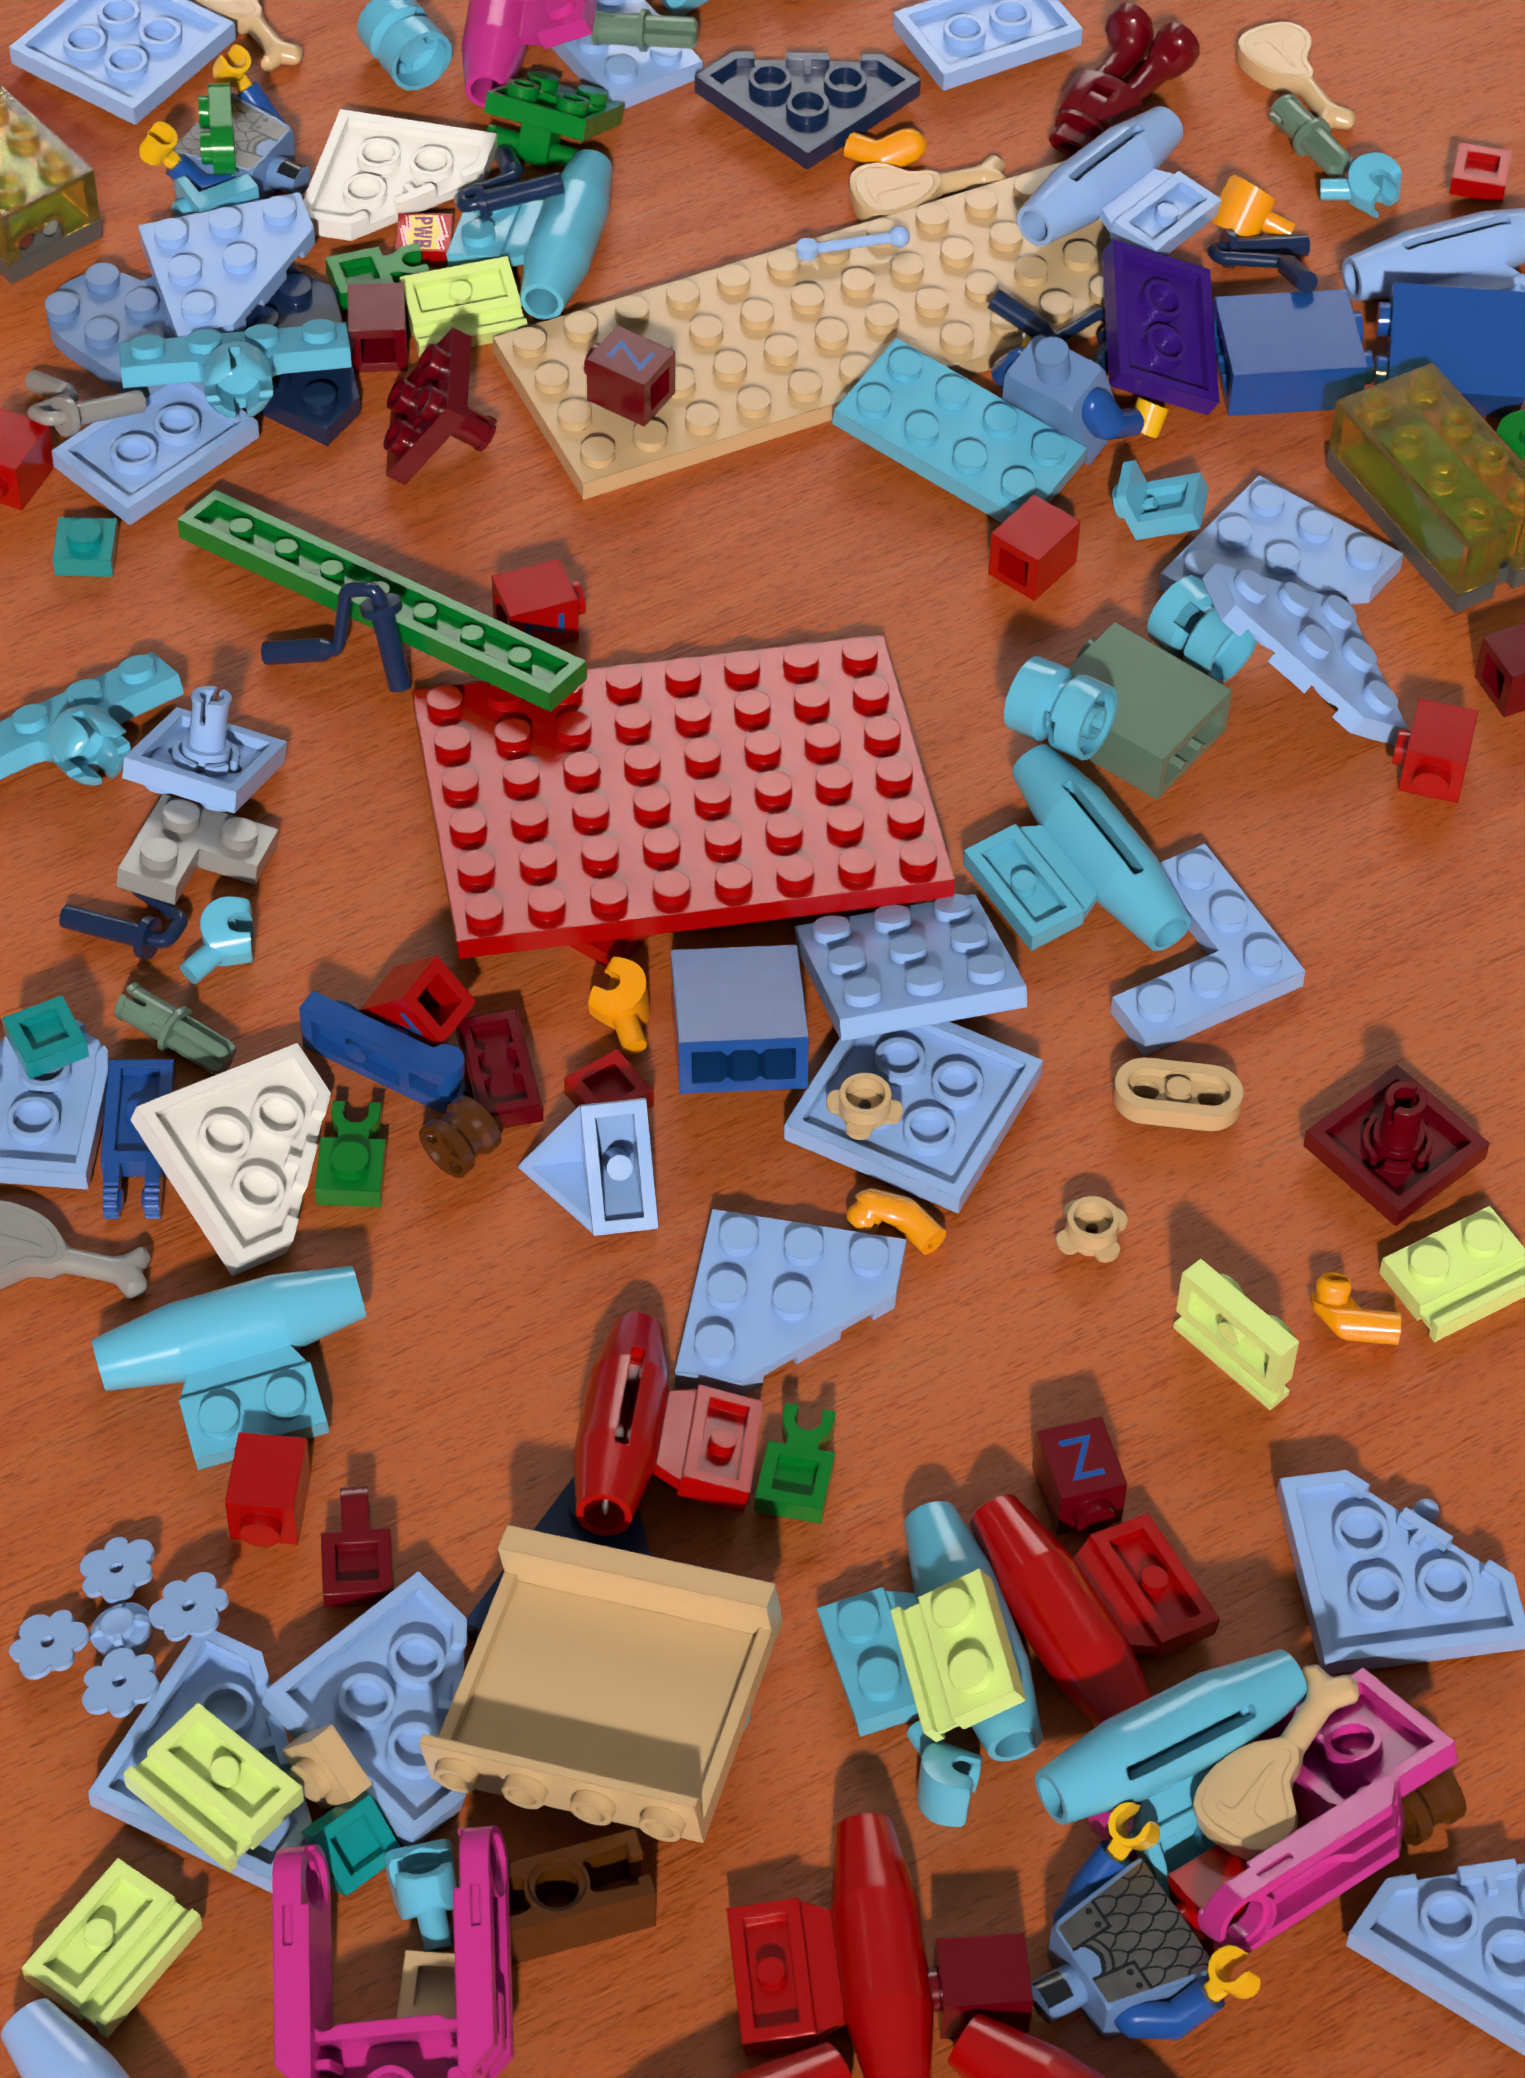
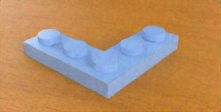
(1242, 969)

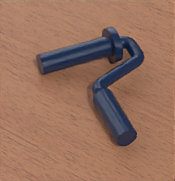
(505, 189)
(1266, 252)
(1034, 325)
(379, 608)
(143, 936)

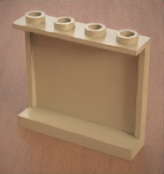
(608, 1685)

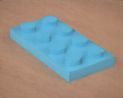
(957, 433)

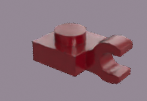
(357, 1559)

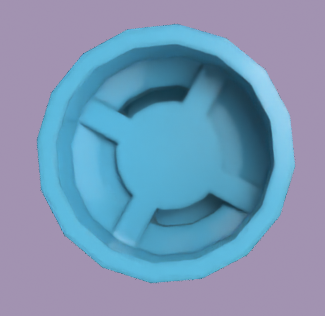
(404, 42)
(1190, 628)
(1065, 709)

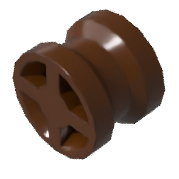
(460, 1136)
(1430, 1804)

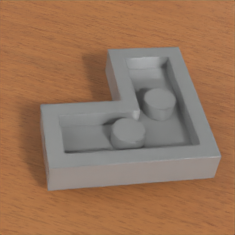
(189, 836)

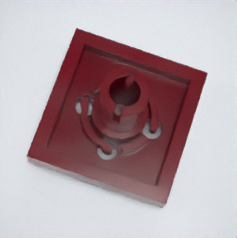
(433, 407)
(1407, 1130)

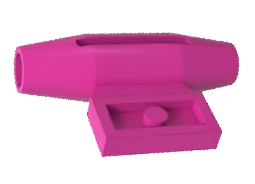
(501, 29)

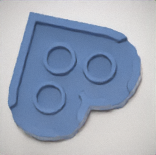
(98, 313)

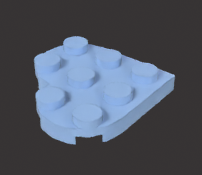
(52, 1120)

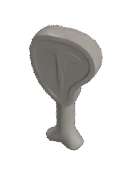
(35, 1249)

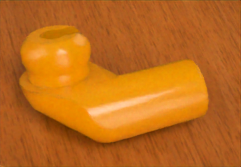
(894, 149)
(899, 1211)
(1347, 1318)

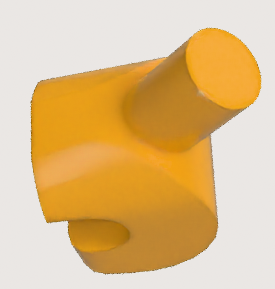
(1249, 210)
(624, 1004)

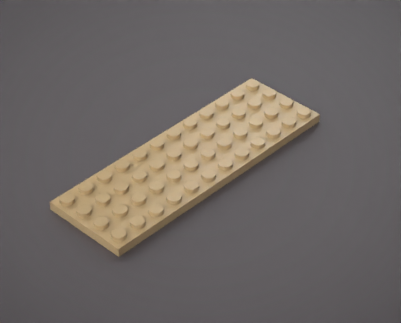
(787, 338)

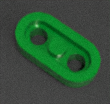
(217, 115)

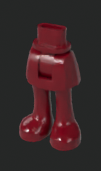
(1100, 97)

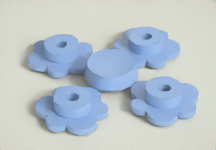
(120, 1630)

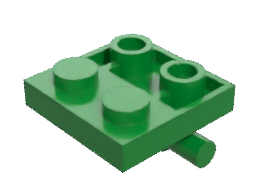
(547, 114)

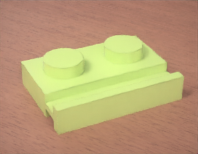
(470, 297)
(1458, 1273)
(1236, 1333)
(958, 1655)
(214, 1787)
(112, 1947)

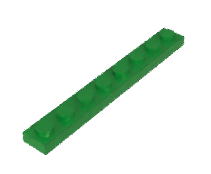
(425, 622)

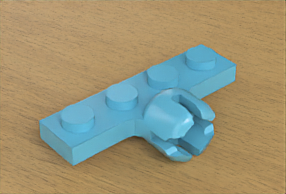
(235, 365)
(83, 725)

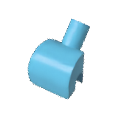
(1370, 180)
(226, 938)
(944, 1779)
(422, 1887)

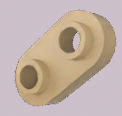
(1177, 1094)

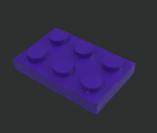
(1160, 327)

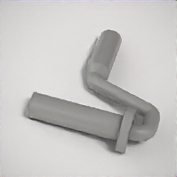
(67, 414)

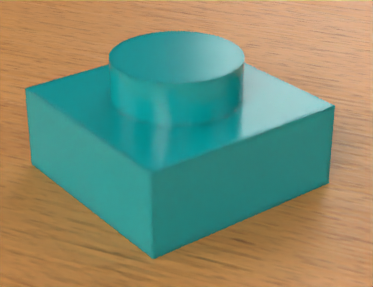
(85, 547)
(45, 1037)
(353, 1842)

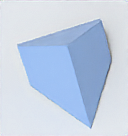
(600, 1167)

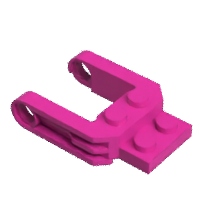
(1354, 1808)
(428, 2046)

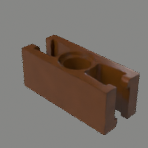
(592, 1914)

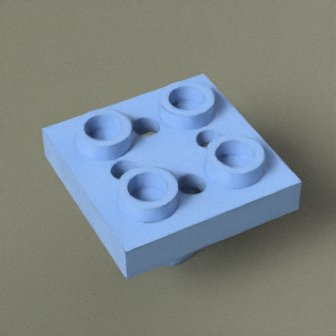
(205, 755)

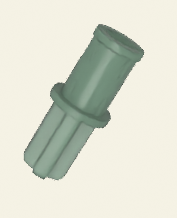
(644, 30)
(1310, 135)
(175, 1029)

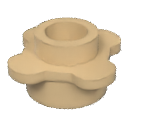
(867, 1091)
(1092, 1214)

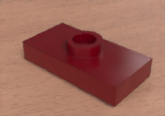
(500, 1068)

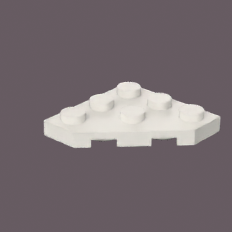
(389, 168)
(241, 1151)

